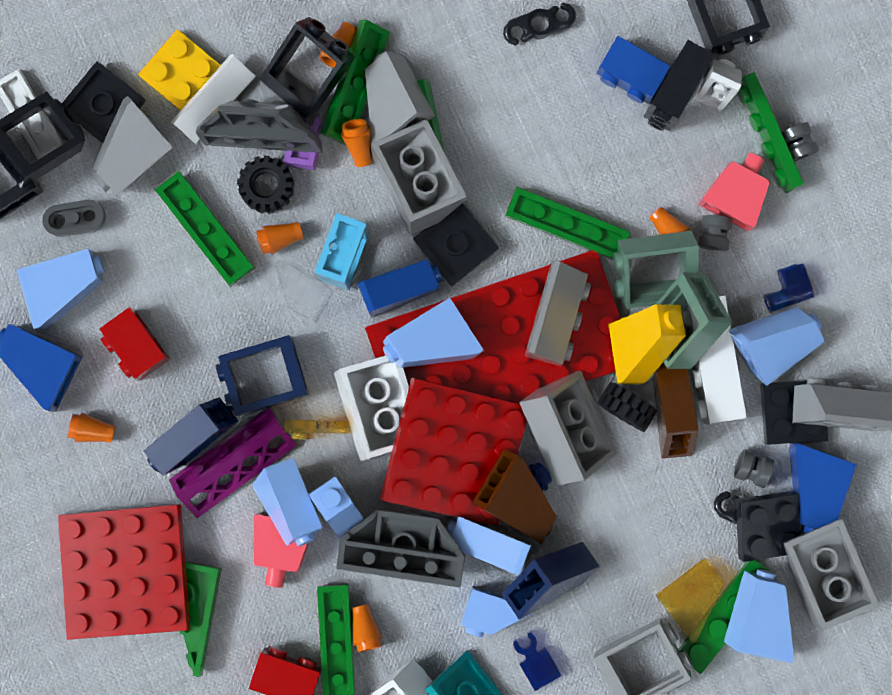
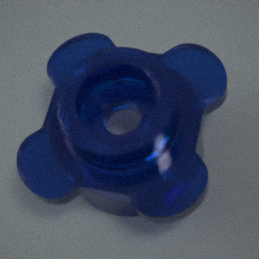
(541, 475)

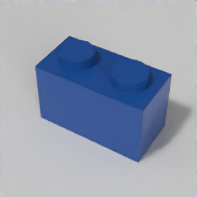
(632, 70)

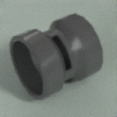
(803, 147)
(715, 232)
(754, 468)

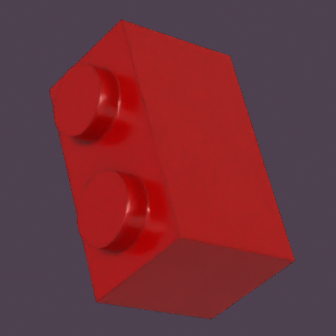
(133, 344)
(283, 675)

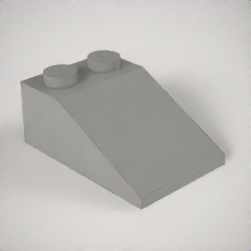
(830, 575)

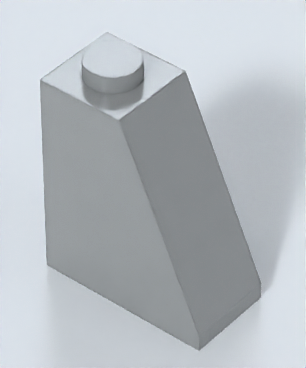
(393, 96)
(128, 149)

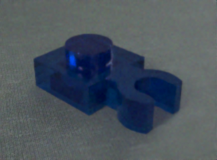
(538, 664)

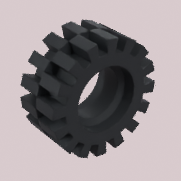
(253, 171)
(627, 406)

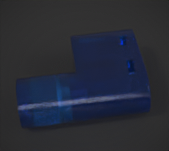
(795, 288)

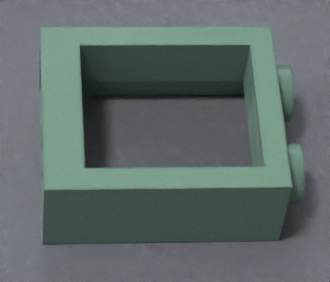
(650, 293)
(700, 295)

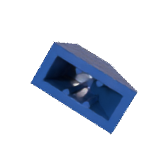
(399, 287)
(39, 365)
(821, 484)

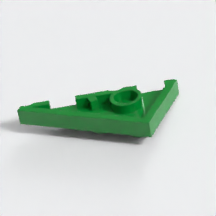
(202, 595)

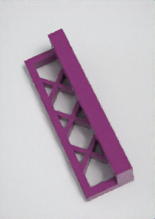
(228, 458)

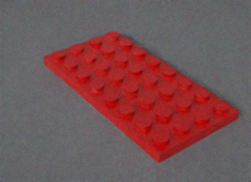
(502, 323)

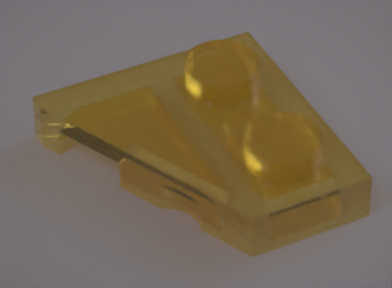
(306, 428)
(692, 598)

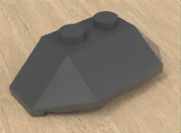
(258, 127)
(402, 548)

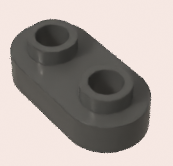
(75, 218)

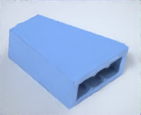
(59, 285)
(432, 338)
(777, 342)
(288, 502)
(336, 507)
(489, 544)
(761, 618)

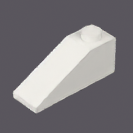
(719, 84)

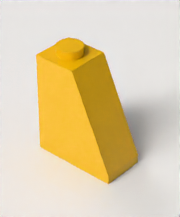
(645, 341)

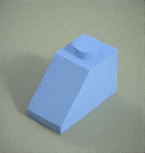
(486, 613)

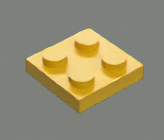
(179, 70)

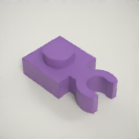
(305, 160)

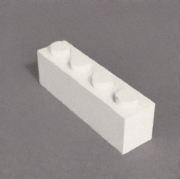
(716, 376)

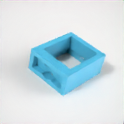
(340, 262)

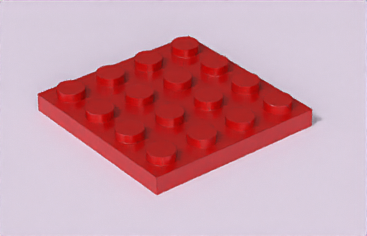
(449, 448)
(124, 572)

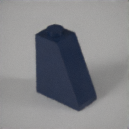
(549, 578)

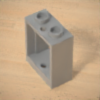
(615, 678)

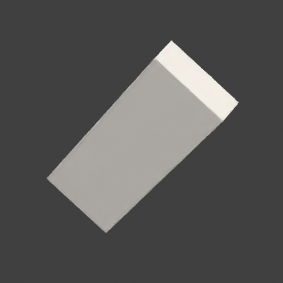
(221, 88)
(37, 129)

